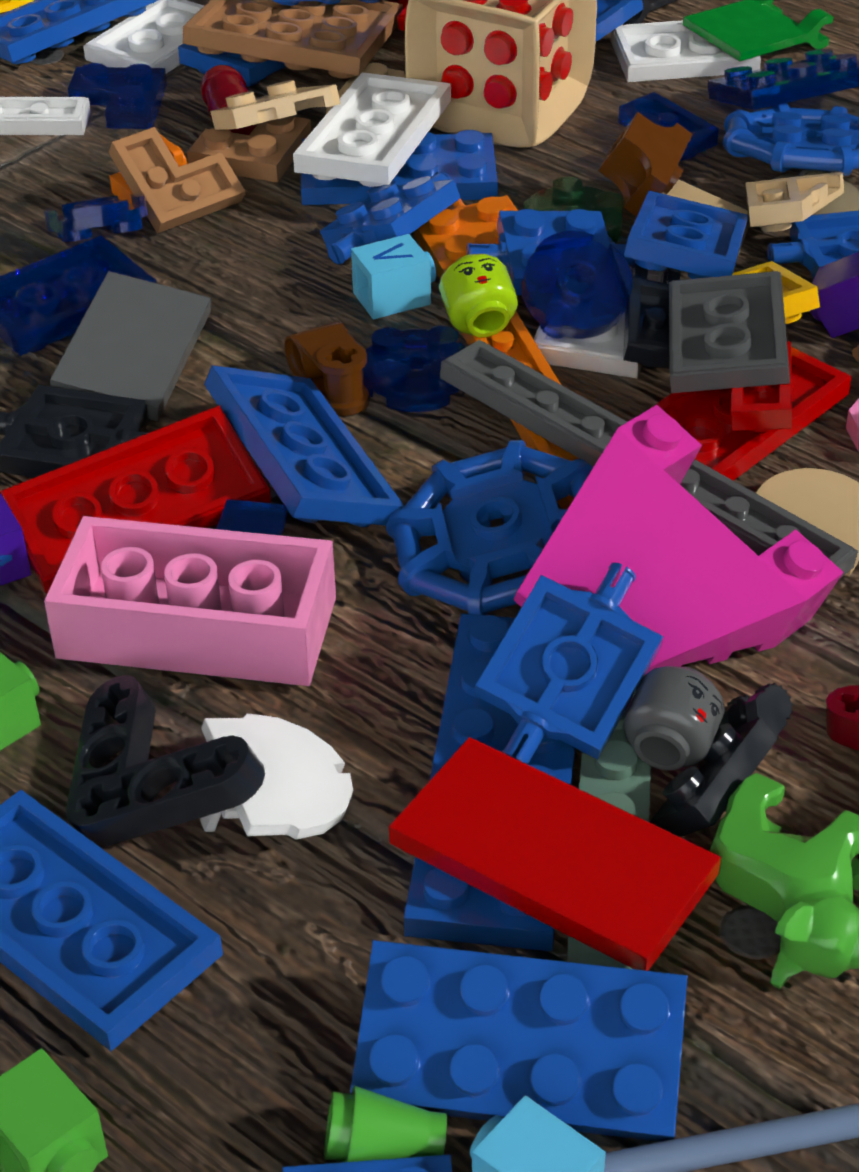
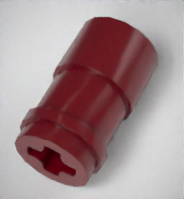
(220, 83)

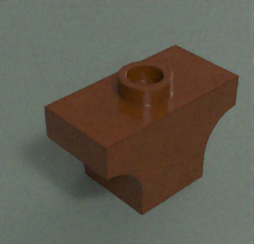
(645, 160)

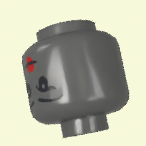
(673, 717)

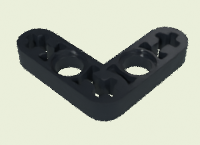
(116, 799)

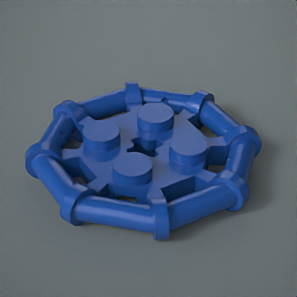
(795, 138)
(482, 491)

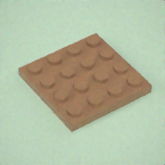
(302, 35)

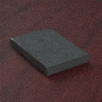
(727, 332)
(133, 341)

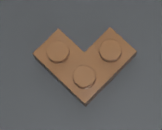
(261, 154)
(174, 192)

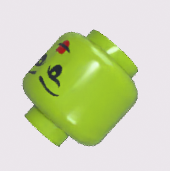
(478, 295)

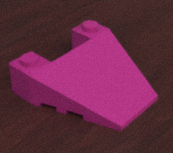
(690, 570)

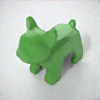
(793, 879)

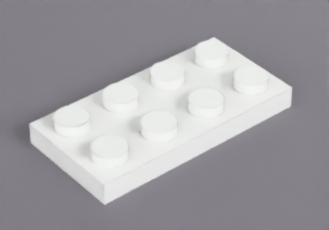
(372, 129)

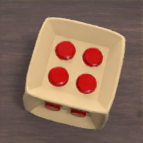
(509, 62)

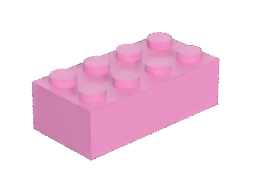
(193, 600)

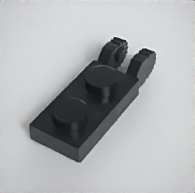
(648, 319)
(742, 740)

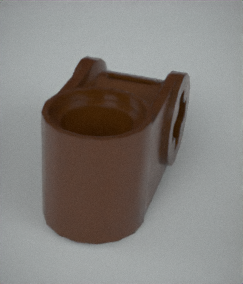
(332, 363)

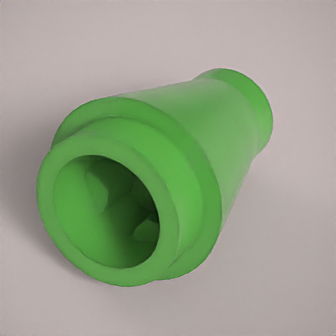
(380, 1128)

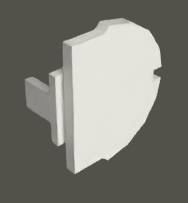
(302, 780)

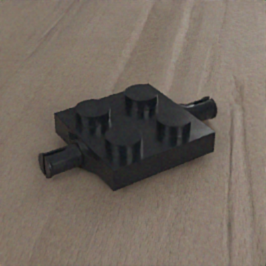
(65, 427)

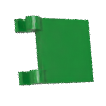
(757, 28)

